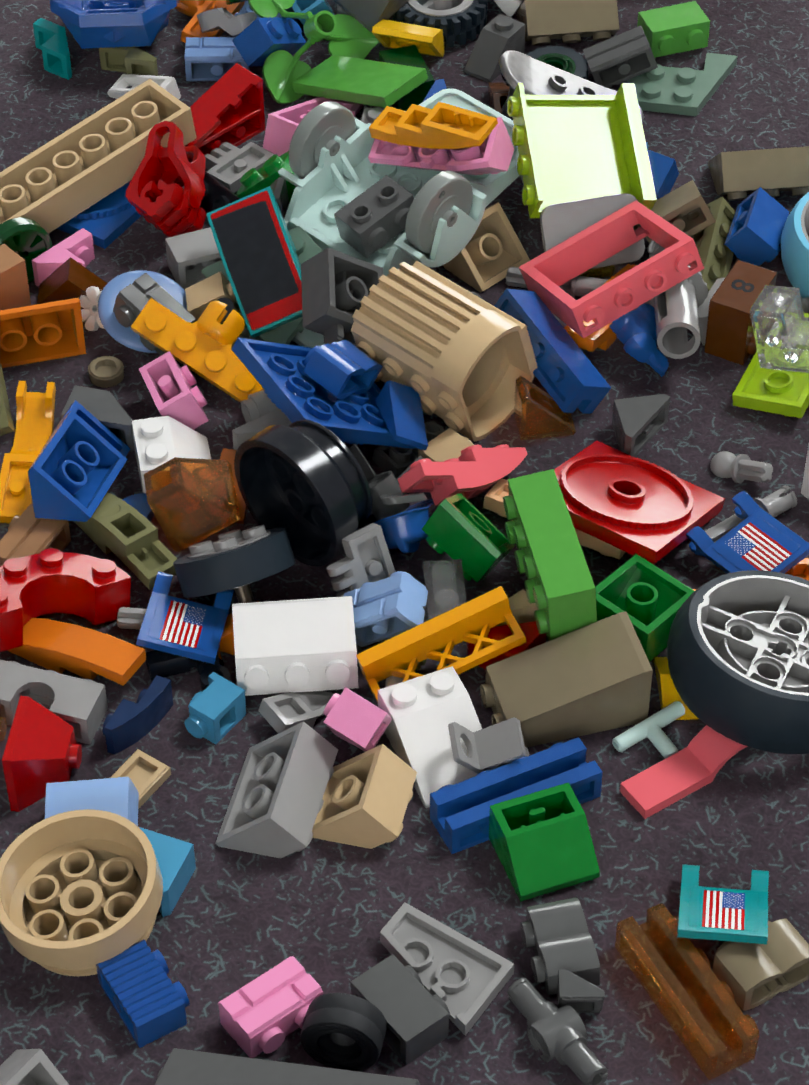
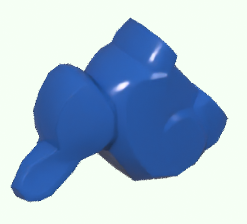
(639, 337)

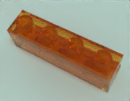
(687, 992)

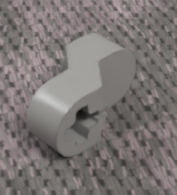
(222, 19)

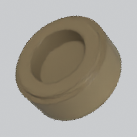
(106, 371)

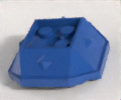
(113, 21)

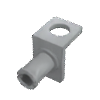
(489, 746)

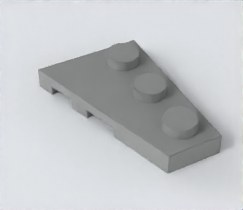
(447, 963)

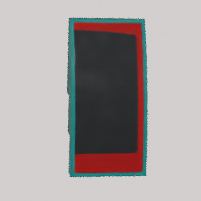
(259, 260)

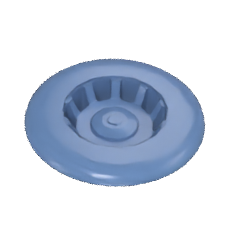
(108, 296)

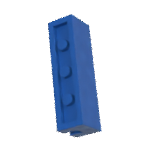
(560, 362)
(463, 809)

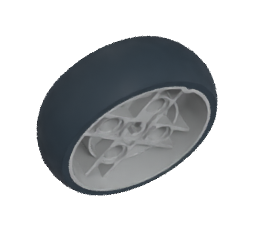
(745, 658)

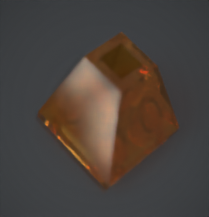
(192, 499)

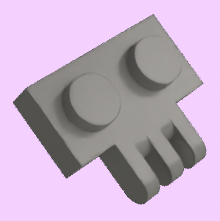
(230, 163)
(365, 560)

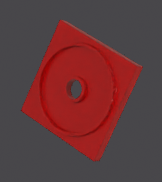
(645, 519)

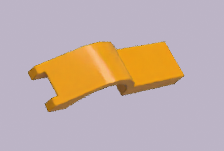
(32, 432)

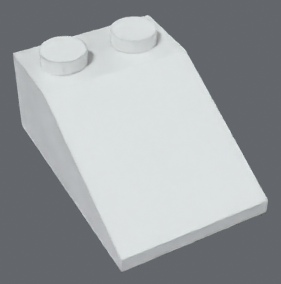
(420, 729)

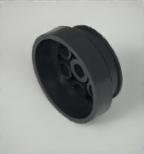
(304, 483)

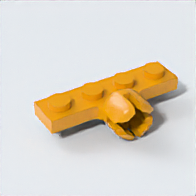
(201, 345)

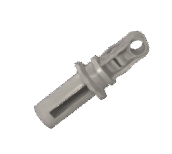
(677, 312)

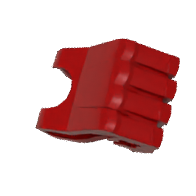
(159, 183)

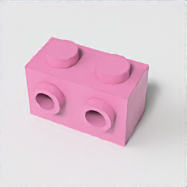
(173, 391)

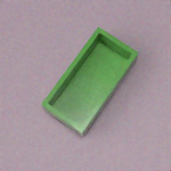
(549, 554)

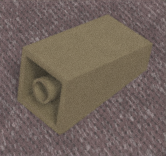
(573, 683)

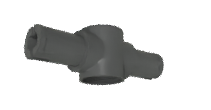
(557, 1033)

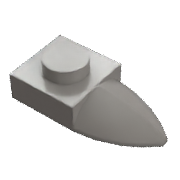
(293, 708)

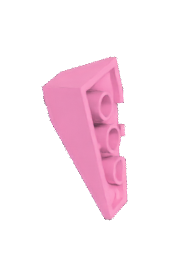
(488, 158)

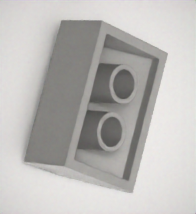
(279, 793)

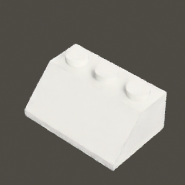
(295, 645)

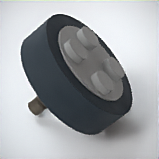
(234, 562)

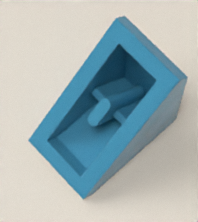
(176, 864)

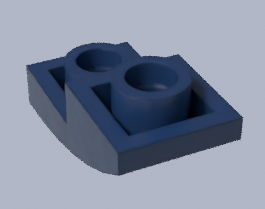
(135, 720)

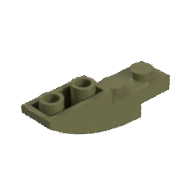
(131, 537)

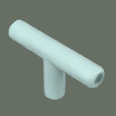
(651, 729)

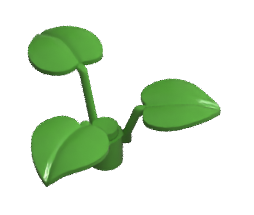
(343, 32)

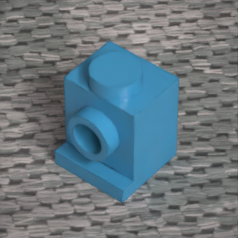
(216, 709)

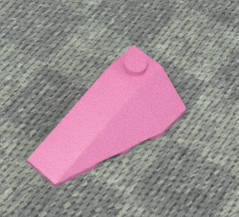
(284, 122)

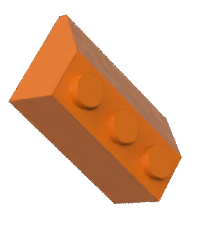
(41, 332)

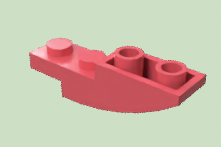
(468, 474)

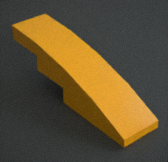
(433, 128)

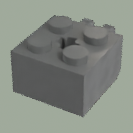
(333, 291)

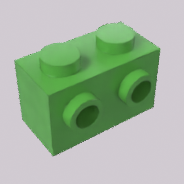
(675, 28)

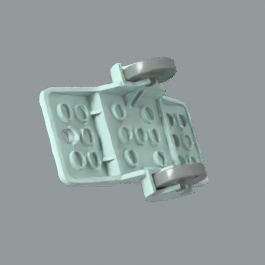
(334, 168)

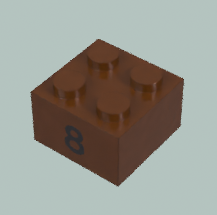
(729, 317)

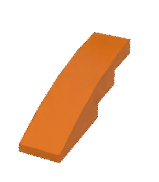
(79, 650)

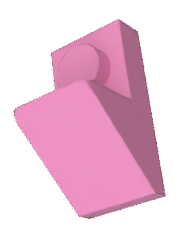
(77, 246)

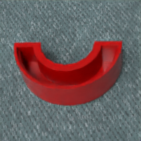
(58, 584)

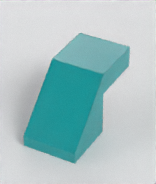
(55, 51)

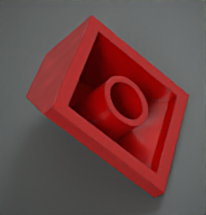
(37, 753)

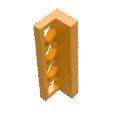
(440, 635)

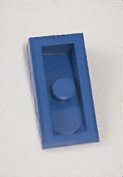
(403, 414)

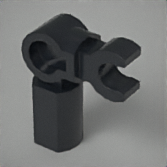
(168, 664)

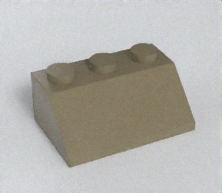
(568, 20)
(771, 169)

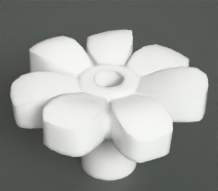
(90, 311)

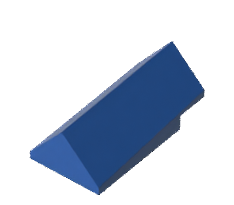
(75, 467)

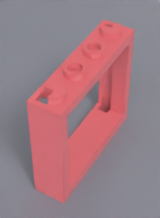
(624, 292)

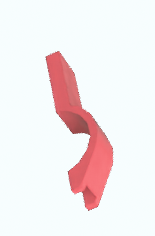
(680, 773)

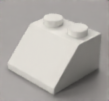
(164, 439)

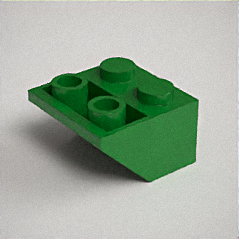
(543, 841)

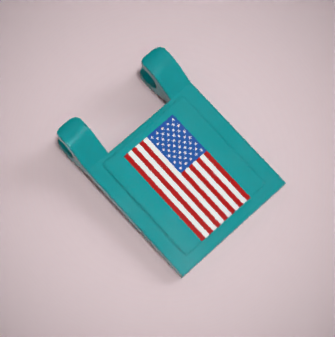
(723, 912)

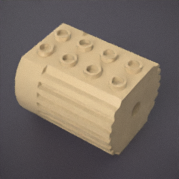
(445, 347)

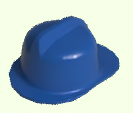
(405, 528)

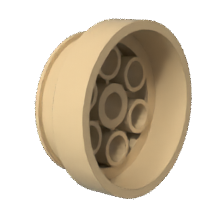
(79, 890)

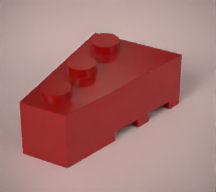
(229, 111)

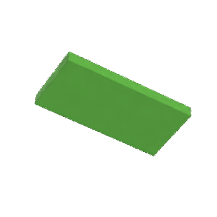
(360, 81)

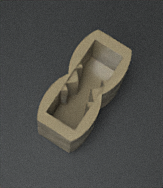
(763, 970)

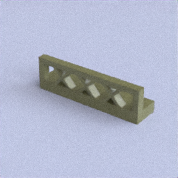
(711, 241)

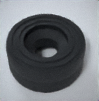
(343, 1031)

